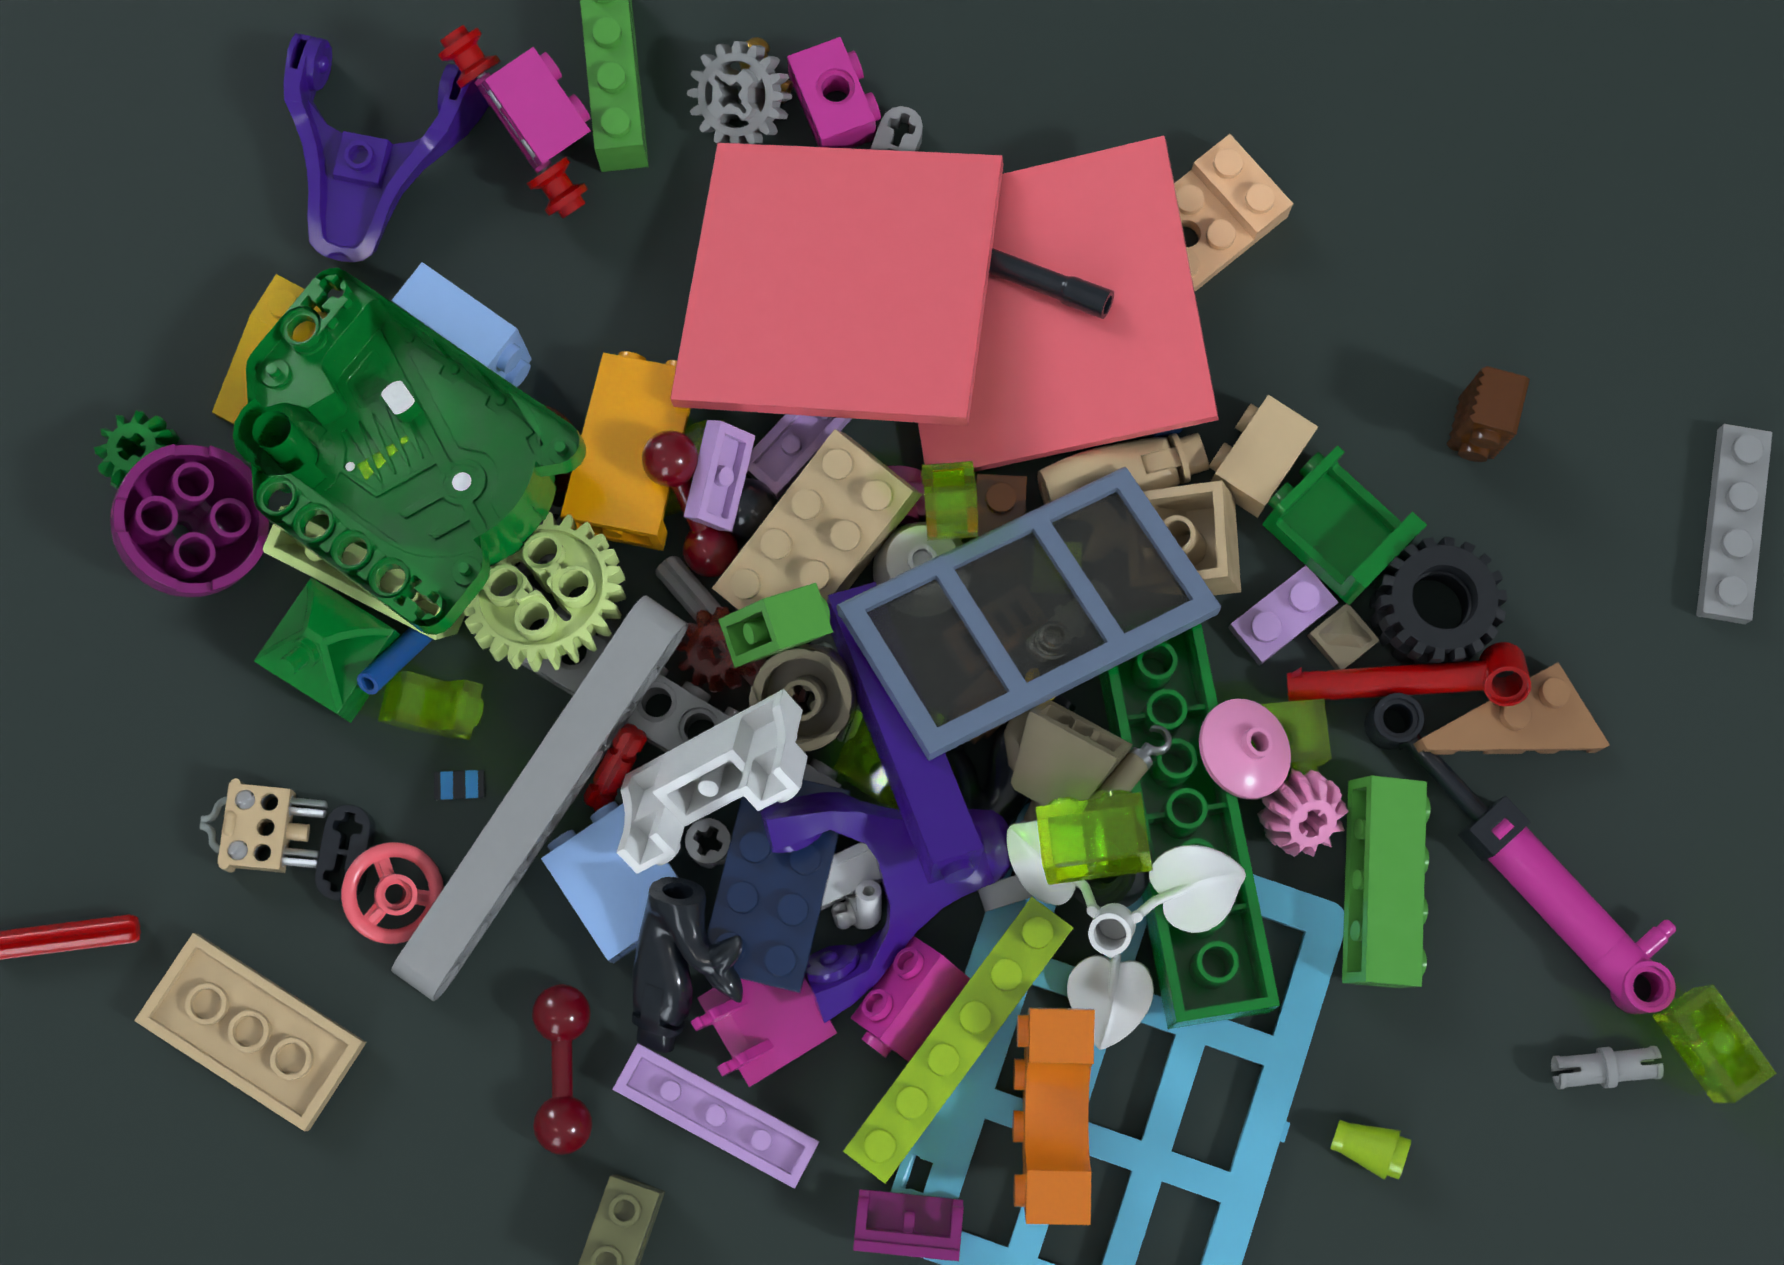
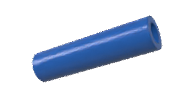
(392, 660)

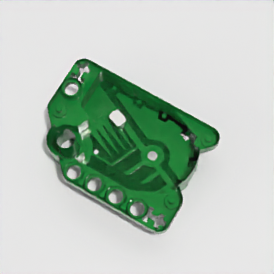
(449, 497)

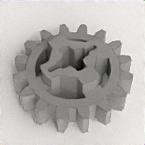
(759, 93)

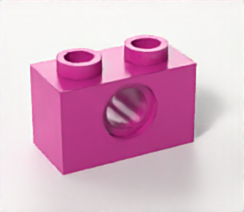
(826, 70)

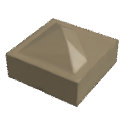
(1343, 637)

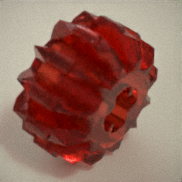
(701, 658)

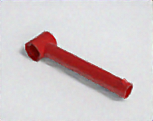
(1421, 679)

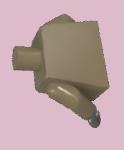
(1069, 756)

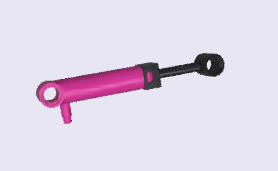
(1504, 839)

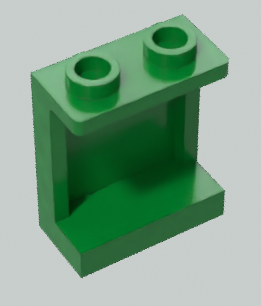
(1338, 526)

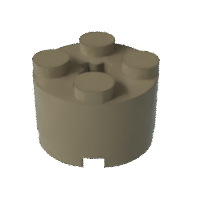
(817, 670)

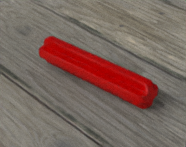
(69, 936)

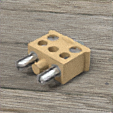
(244, 825)

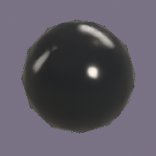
(753, 508)

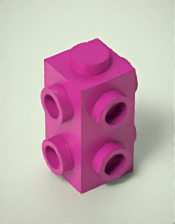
(909, 1000)

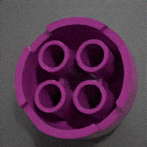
(206, 494)

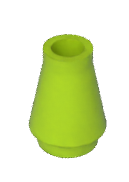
(1372, 1147)

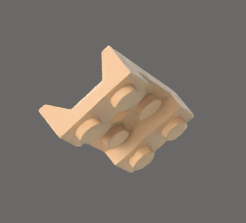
(1228, 207)

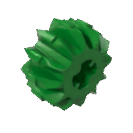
(127, 439)

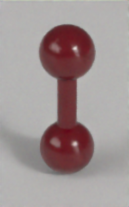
(671, 461)
(562, 1121)

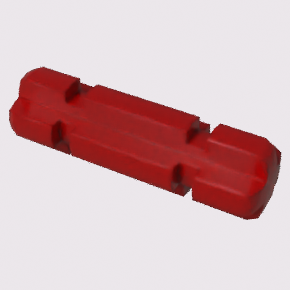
(615, 766)

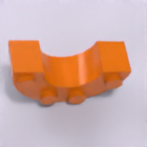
(1054, 1115)

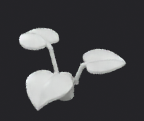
(1196, 895)

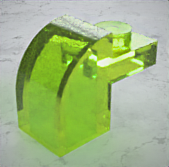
(950, 500)
(432, 705)

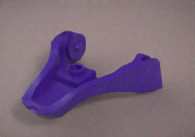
(358, 176)
(846, 972)

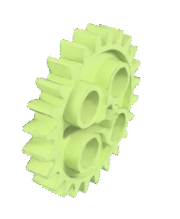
(578, 562)

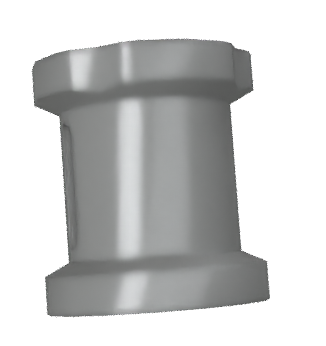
(705, 828)

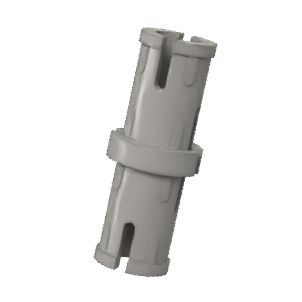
(1607, 1067)

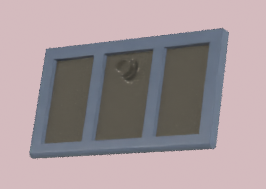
(1027, 611)

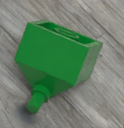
(325, 647)

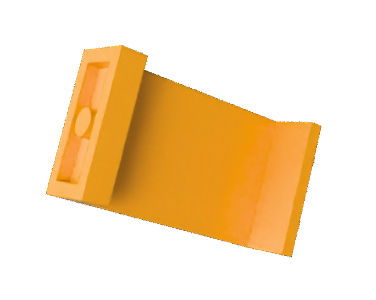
(611, 484)

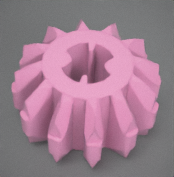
(1303, 813)

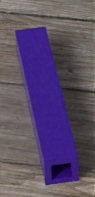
(922, 788)

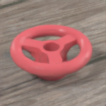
(380, 857)

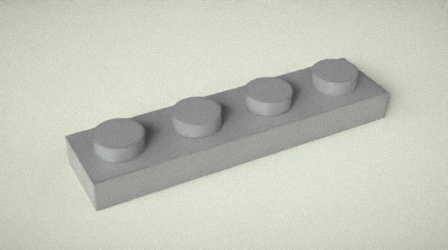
(1734, 524)

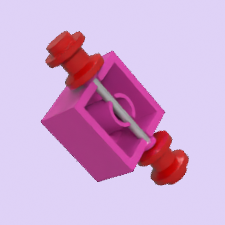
(530, 108)

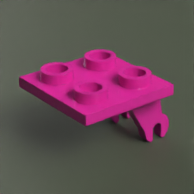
(765, 1028)

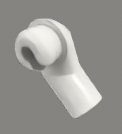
(860, 910)

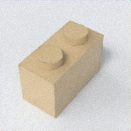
(1262, 454)

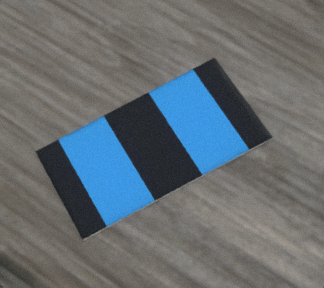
(458, 784)

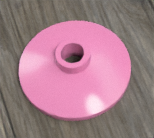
(1232, 758)

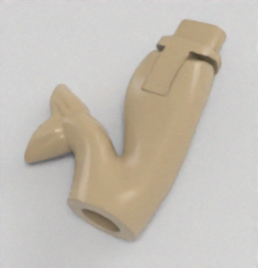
(1151, 461)

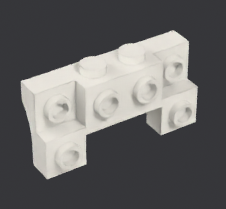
(739, 757)

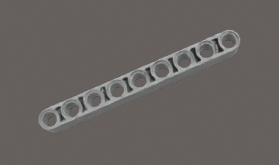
(539, 798)

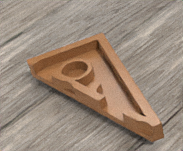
(1544, 722)

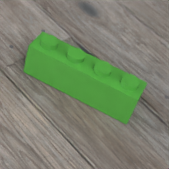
(614, 84)
(1385, 882)

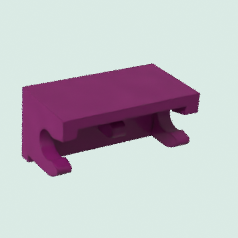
(908, 1225)

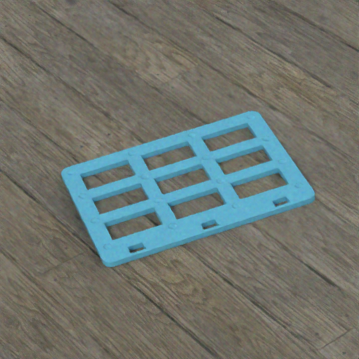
(957, 1126)

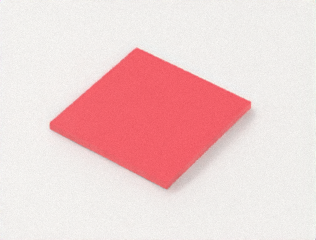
(840, 283)
(1059, 375)

